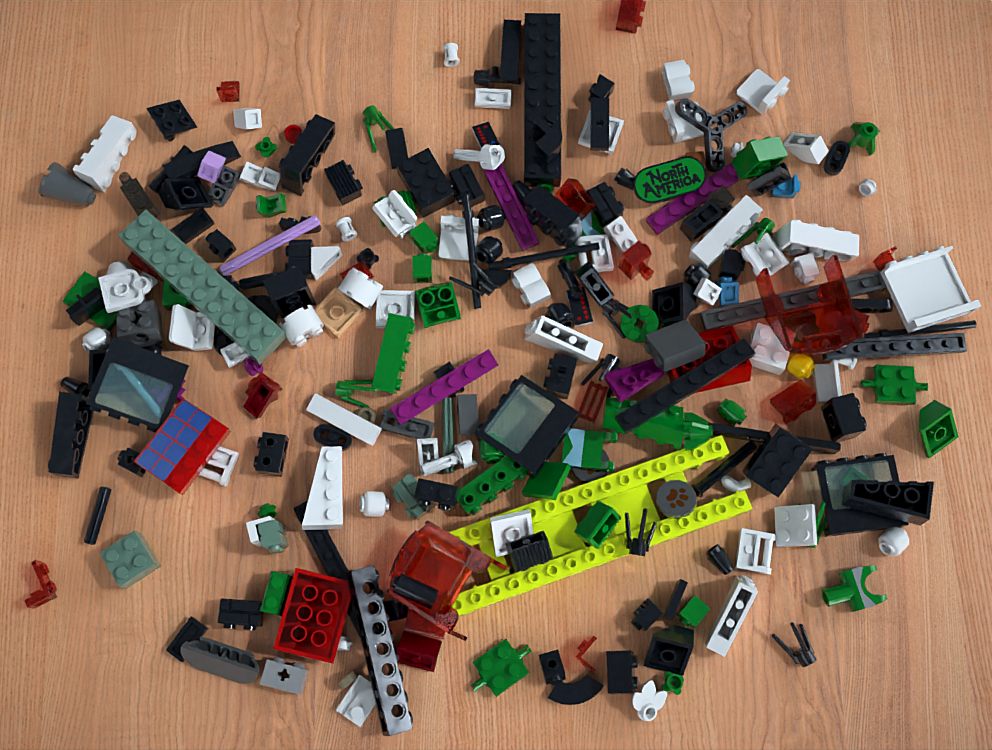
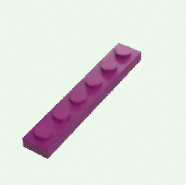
(686, 204)
(512, 207)
(444, 387)

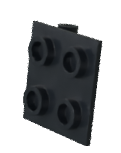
(171, 118)

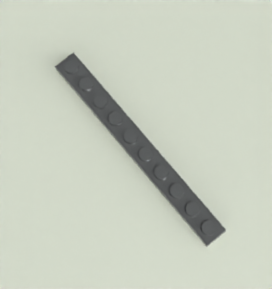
(754, 309)

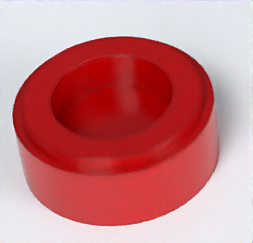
(291, 133)

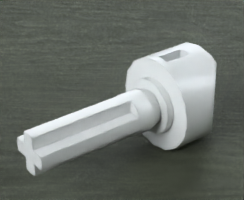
(486, 157)
(461, 455)

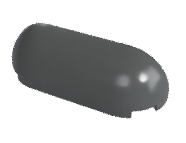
(221, 660)

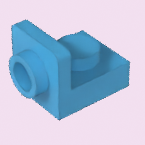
(787, 189)
(730, 291)

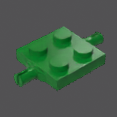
(894, 384)
(501, 667)

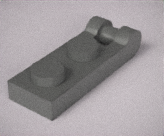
(413, 428)

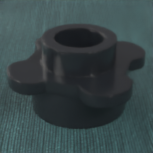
(368, 253)

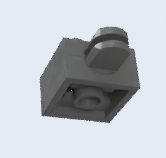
(140, 324)

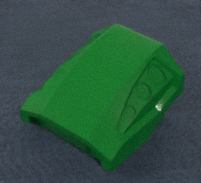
(438, 304)

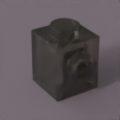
(722, 199)

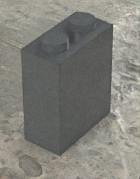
(674, 345)

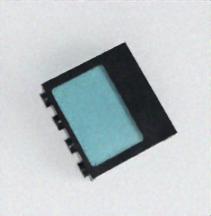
(136, 385)
(527, 425)
(836, 475)

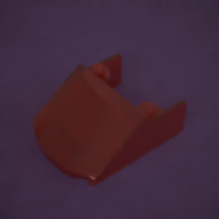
(817, 326)
(442, 563)

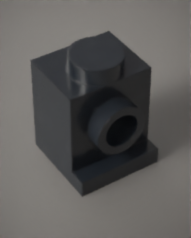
(602, 89)
(220, 245)
(124, 459)
(646, 615)

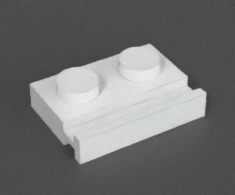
(358, 701)

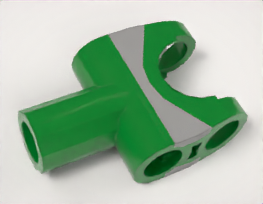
(853, 590)

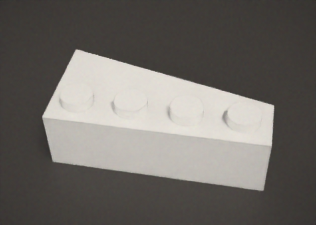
(106, 154)
(726, 232)
(820, 241)
(325, 498)

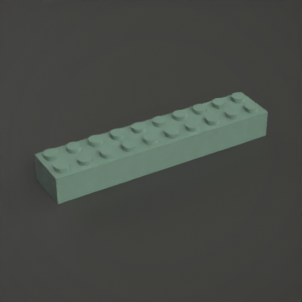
(202, 286)

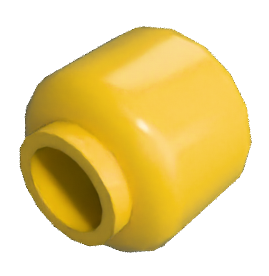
(800, 365)

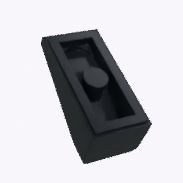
(396, 146)

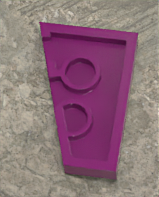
(633, 378)

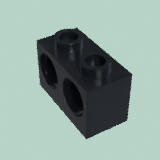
(701, 220)

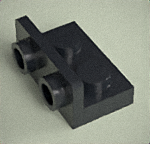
(770, 179)

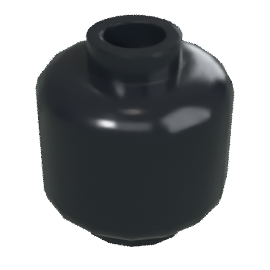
(491, 218)
(489, 249)
(694, 274)
(560, 313)

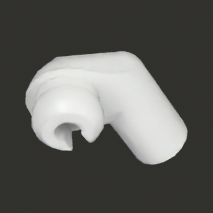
(733, 485)

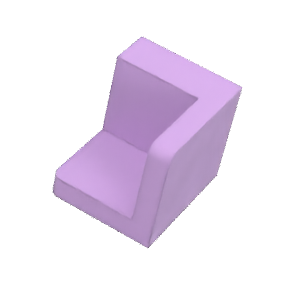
(211, 166)

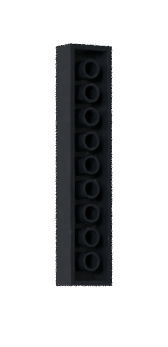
(541, 93)

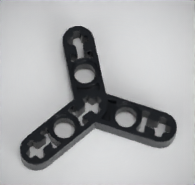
(705, 126)

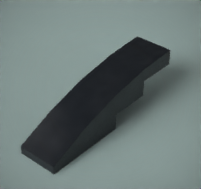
(510, 51)
(191, 162)

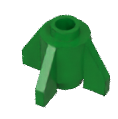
(864, 136)
(696, 431)

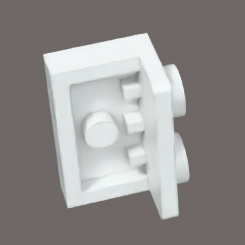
(395, 213)

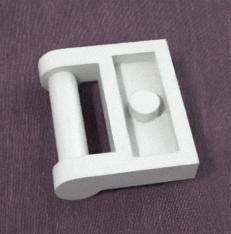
(601, 258)
(223, 459)
(749, 550)

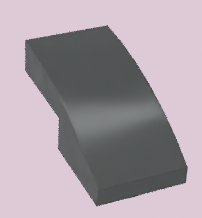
(225, 185)
(468, 414)

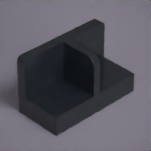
(86, 306)

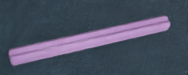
(270, 245)

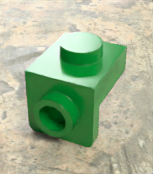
(271, 205)

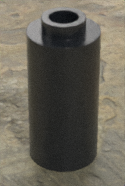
(414, 590)

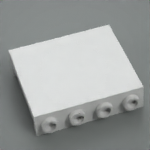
(927, 289)

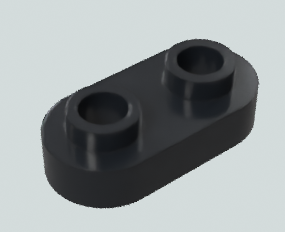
(836, 159)
(333, 436)

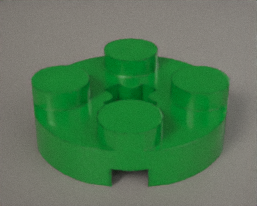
(643, 313)

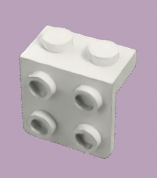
(762, 91)
(677, 126)
(453, 237)
(764, 255)
(191, 329)

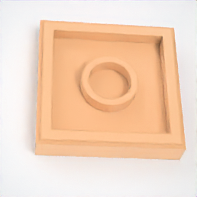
(338, 312)

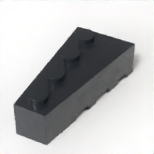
(306, 154)
(70, 435)
(892, 499)

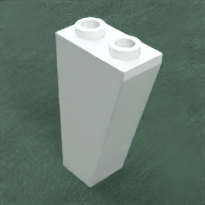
(562, 339)
(731, 614)

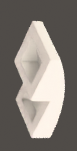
(260, 177)

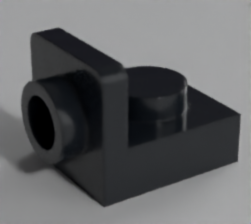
(396, 609)

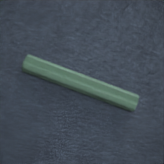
(448, 444)

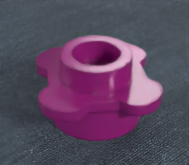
(252, 366)

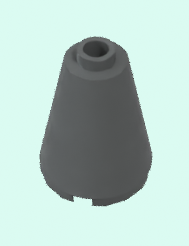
(65, 187)

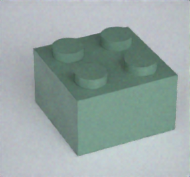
(130, 559)

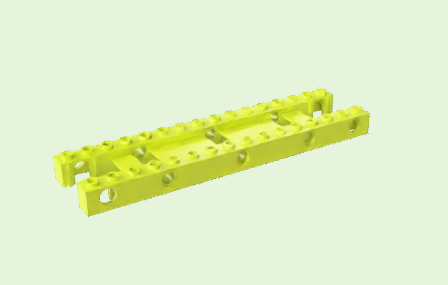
(624, 493)

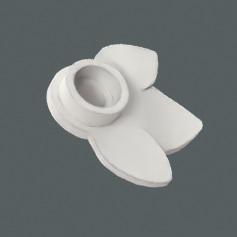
(648, 701)

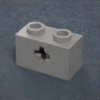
(272, 675)

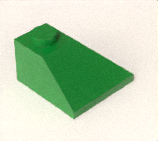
(936, 427)

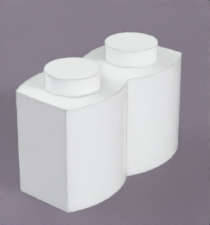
(677, 80)
(531, 285)

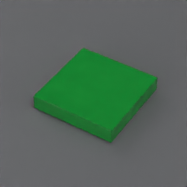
(547, 482)

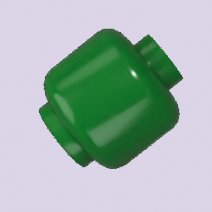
(489, 453)

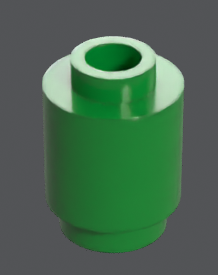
(732, 412)

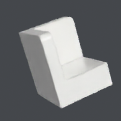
(247, 118)

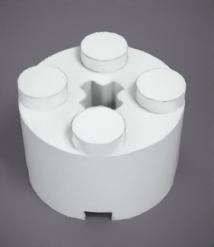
(360, 288)
(302, 325)

